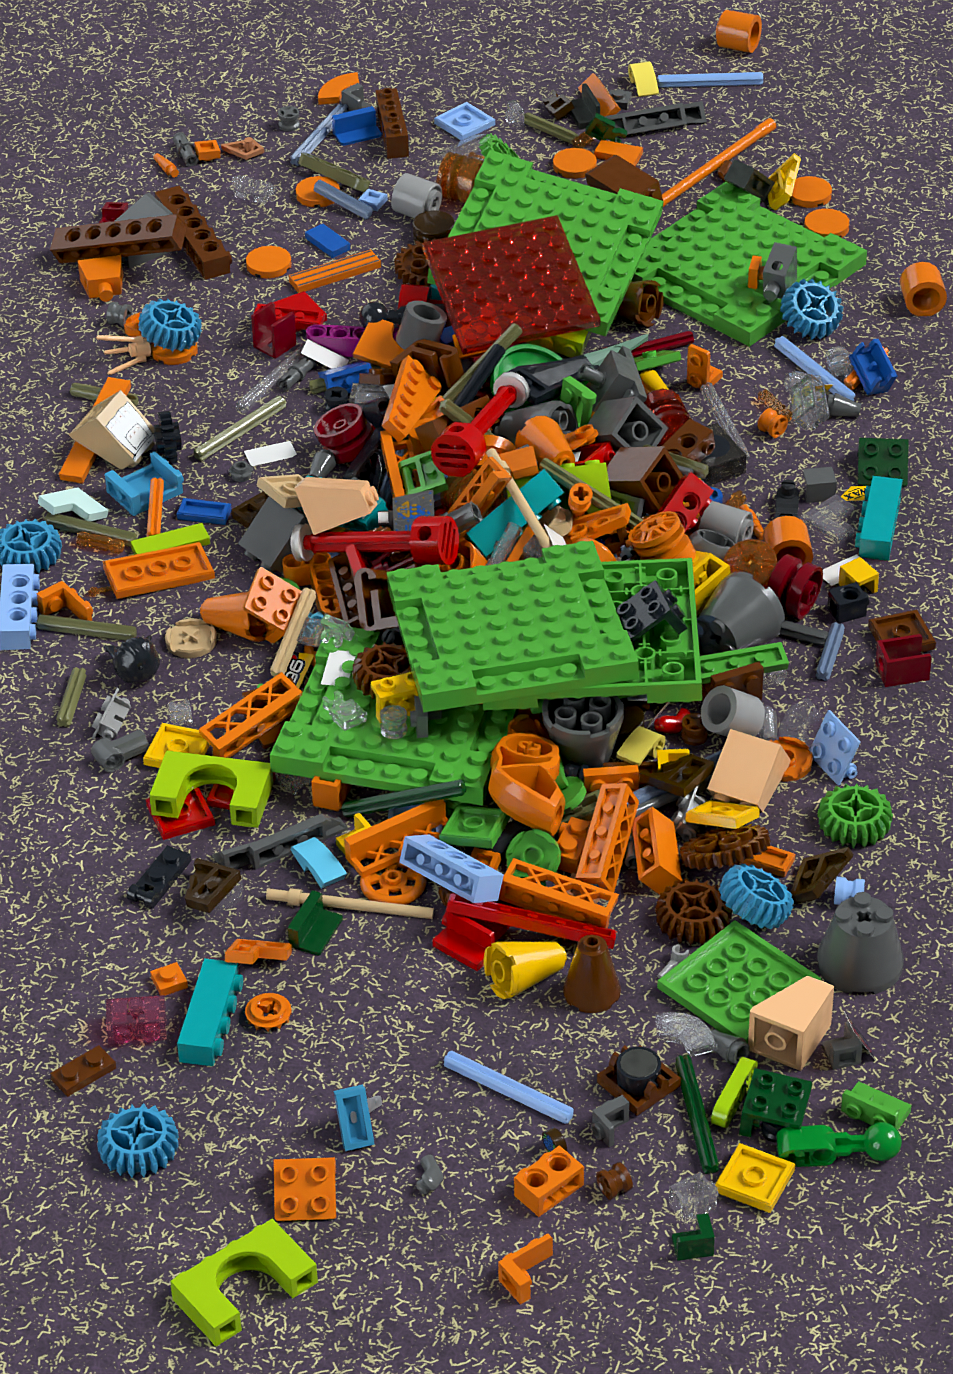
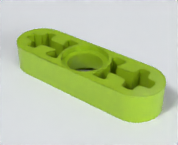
(733, 1092)

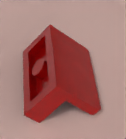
(464, 940)

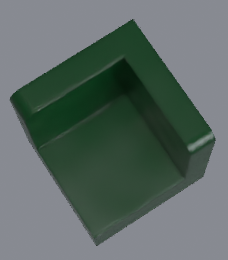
(695, 1243)

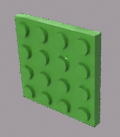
(730, 978)

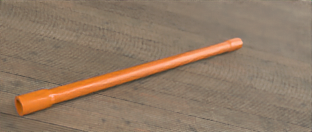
(759, 132)

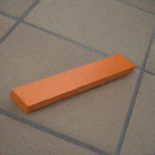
(81, 458)

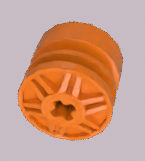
(661, 538)

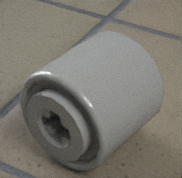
(415, 195)
(728, 521)
(732, 709)

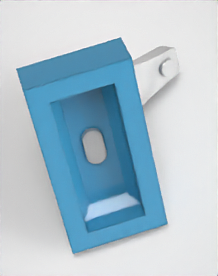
(354, 1116)

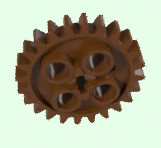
(412, 265)
(725, 846)

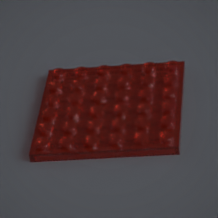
(510, 277)

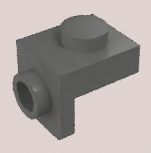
(420, 720)
(609, 1116)

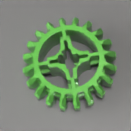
(871, 819)

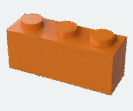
(656, 850)

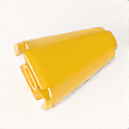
(521, 965)

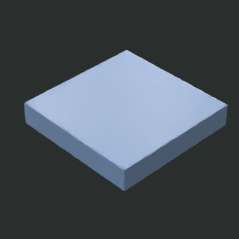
(464, 121)

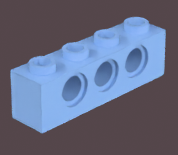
(17, 606)
(451, 868)

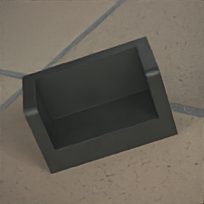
(749, 180)

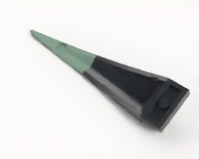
(547, 378)

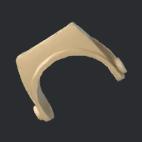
(558, 520)

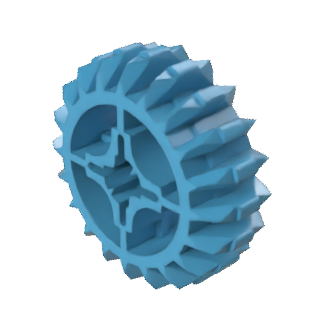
(817, 309)
(170, 325)
(30, 544)
(756, 896)
(137, 1140)

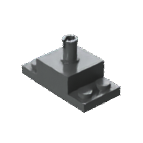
(614, 378)

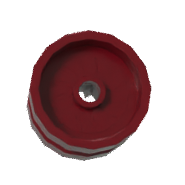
(343, 431)
(796, 585)

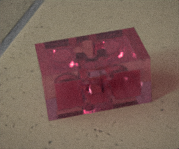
(136, 1019)

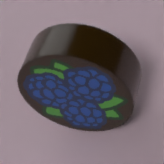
(553, 1138)

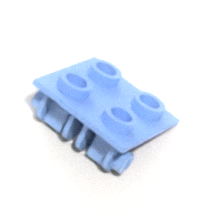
(835, 749)

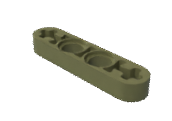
(334, 172)

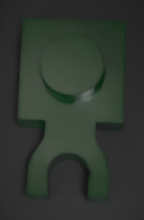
(604, 128)

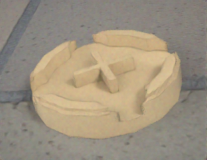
(190, 638)

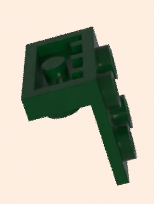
(883, 459)
(774, 1100)

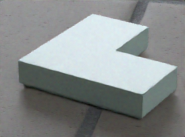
(75, 501)

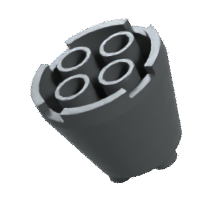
(556, 410)
(739, 615)
(584, 727)
(861, 947)

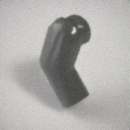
(431, 1177)

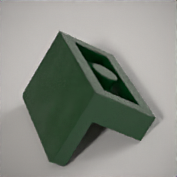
(313, 925)

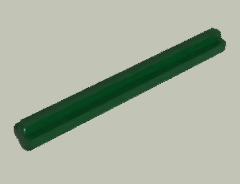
(404, 798)
(697, 1114)

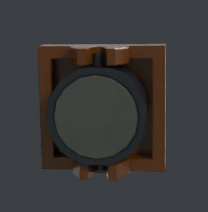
(638, 1077)

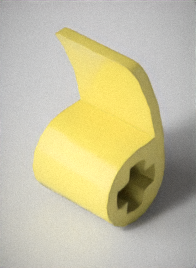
(644, 78)
(639, 744)

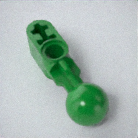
(820, 1145)

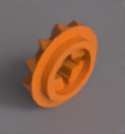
(265, 1003)

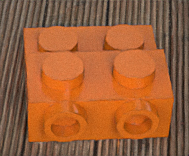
(571, 843)

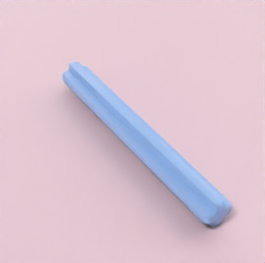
(712, 79)
(812, 367)
(508, 1087)

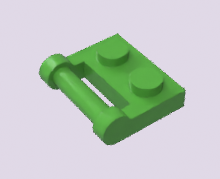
(579, 398)
(428, 474)

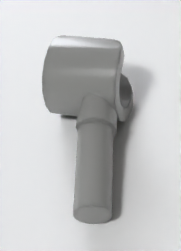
(676, 958)

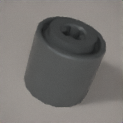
(420, 322)

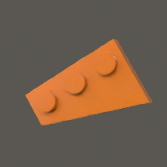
(598, 523)

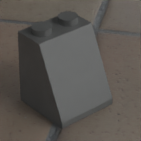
(145, 207)
(627, 423)
(270, 534)

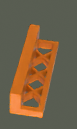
(392, 460)
(489, 490)
(256, 725)
(391, 834)
(605, 840)
(555, 900)

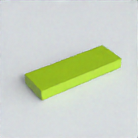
(170, 539)

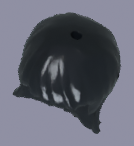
(135, 659)

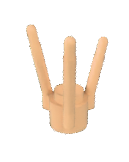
(138, 348)

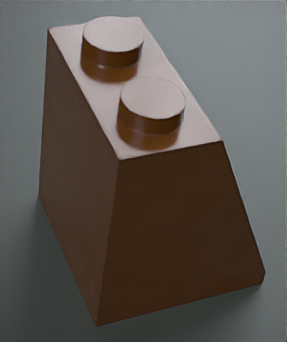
(618, 174)
(644, 474)

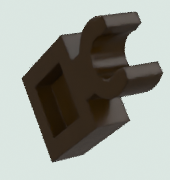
(558, 105)

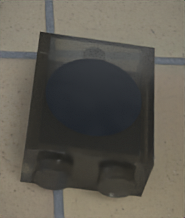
(725, 460)

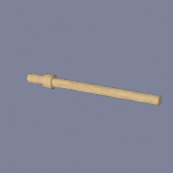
(522, 503)
(296, 897)

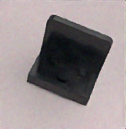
(648, 609)

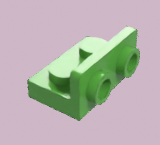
(874, 1106)

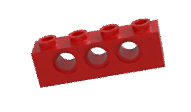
(695, 493)

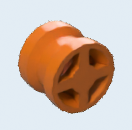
(772, 423)

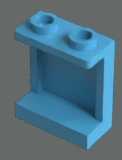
(134, 489)

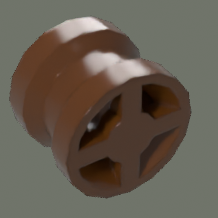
(693, 730)
(614, 1180)

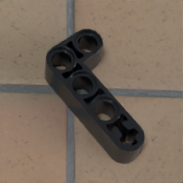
(361, 465)

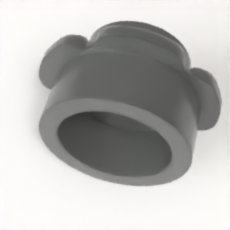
(241, 471)

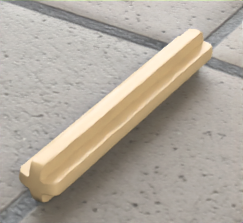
(292, 632)

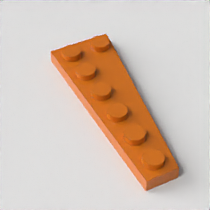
(410, 398)

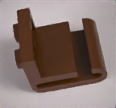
(436, 358)
(373, 602)
(745, 679)

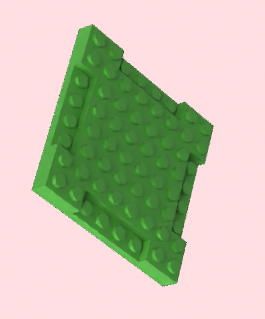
(602, 227)
(708, 256)
(511, 628)
(666, 659)
(454, 750)

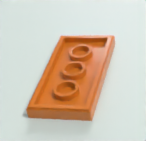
(158, 570)

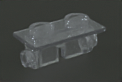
(260, 193)

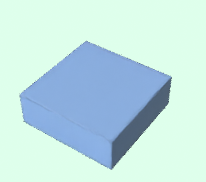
(373, 199)

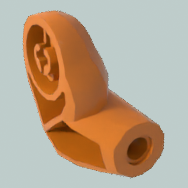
(525, 782)

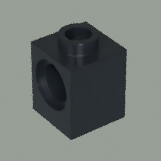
(847, 602)

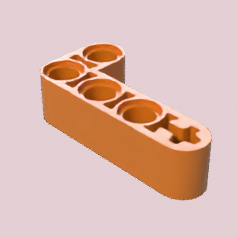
(319, 576)

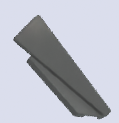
(660, 118)
(279, 844)

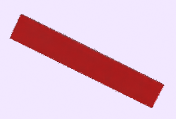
(528, 920)

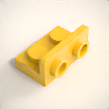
(395, 691)

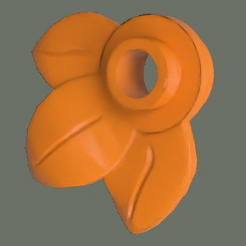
(581, 437)

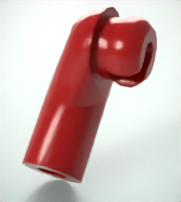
(670, 724)

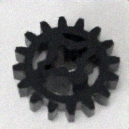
(167, 437)

